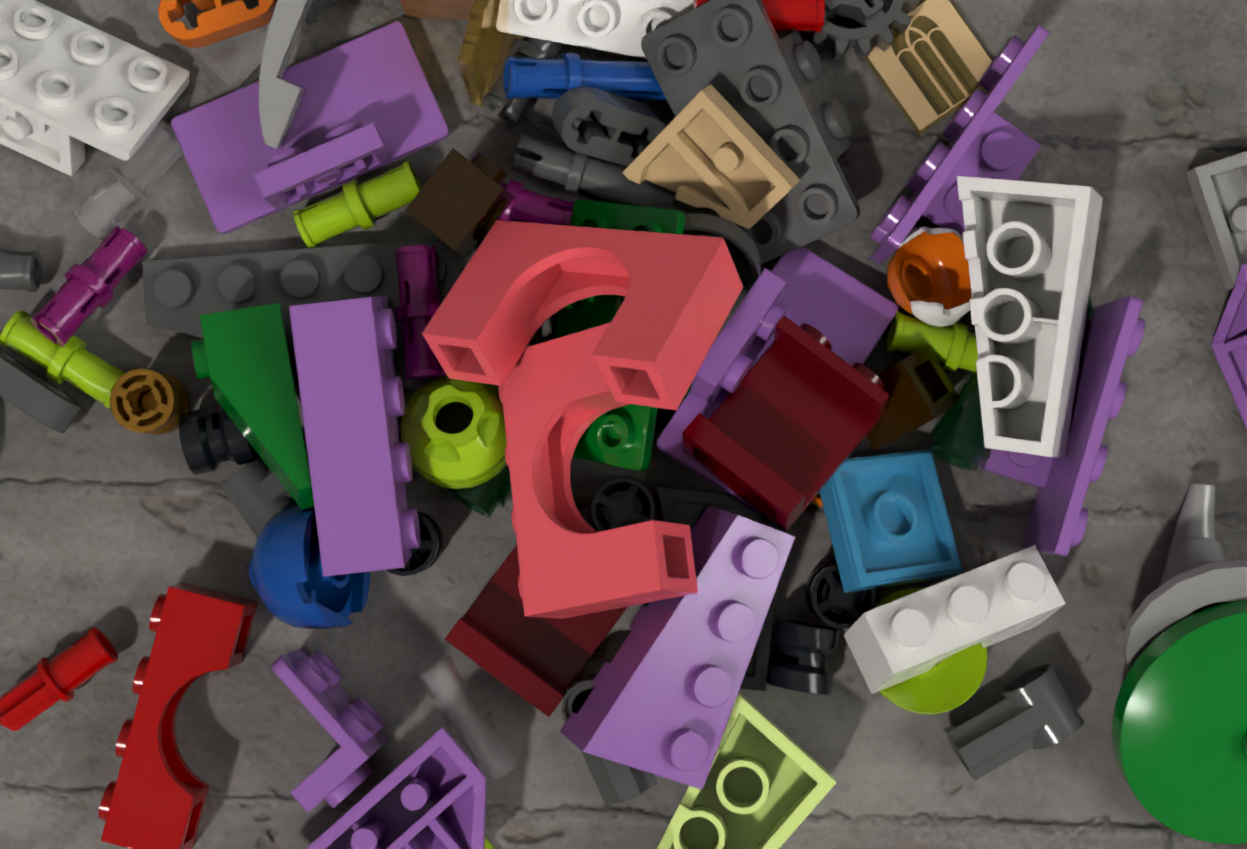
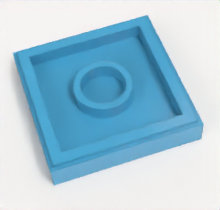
(889, 521)

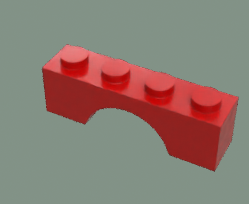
(156, 793)

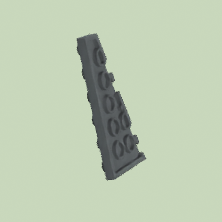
(194, 286)

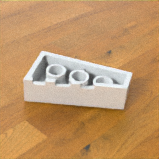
(1030, 292)

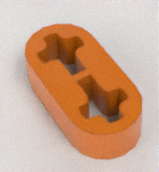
(214, 24)

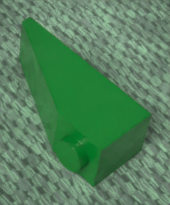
(254, 384)

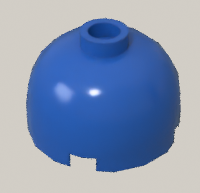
(291, 579)

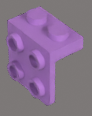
(350, 723)

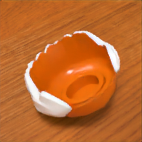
(931, 276)

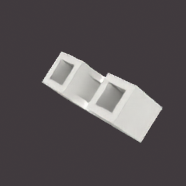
(951, 616)

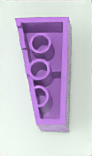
(354, 434)
(686, 657)

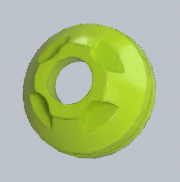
(461, 457)

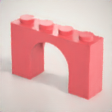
(525, 272)
(561, 558)

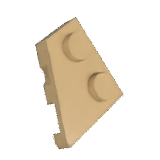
(715, 162)

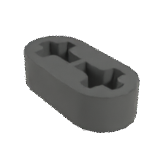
(615, 115)
(36, 394)

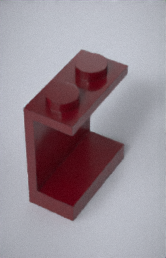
(788, 423)
(527, 654)

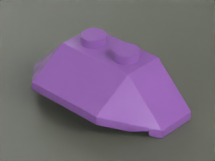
(423, 804)

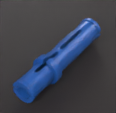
(554, 76)

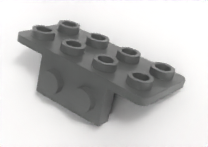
(779, 94)

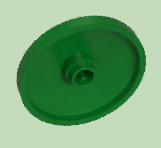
(1185, 726)

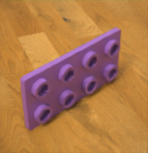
(356, 114)
(979, 147)
(805, 292)
(1062, 483)

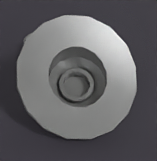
(1192, 575)

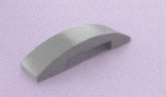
(279, 97)

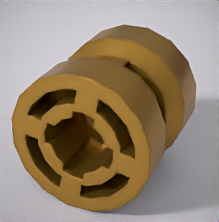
(160, 405)

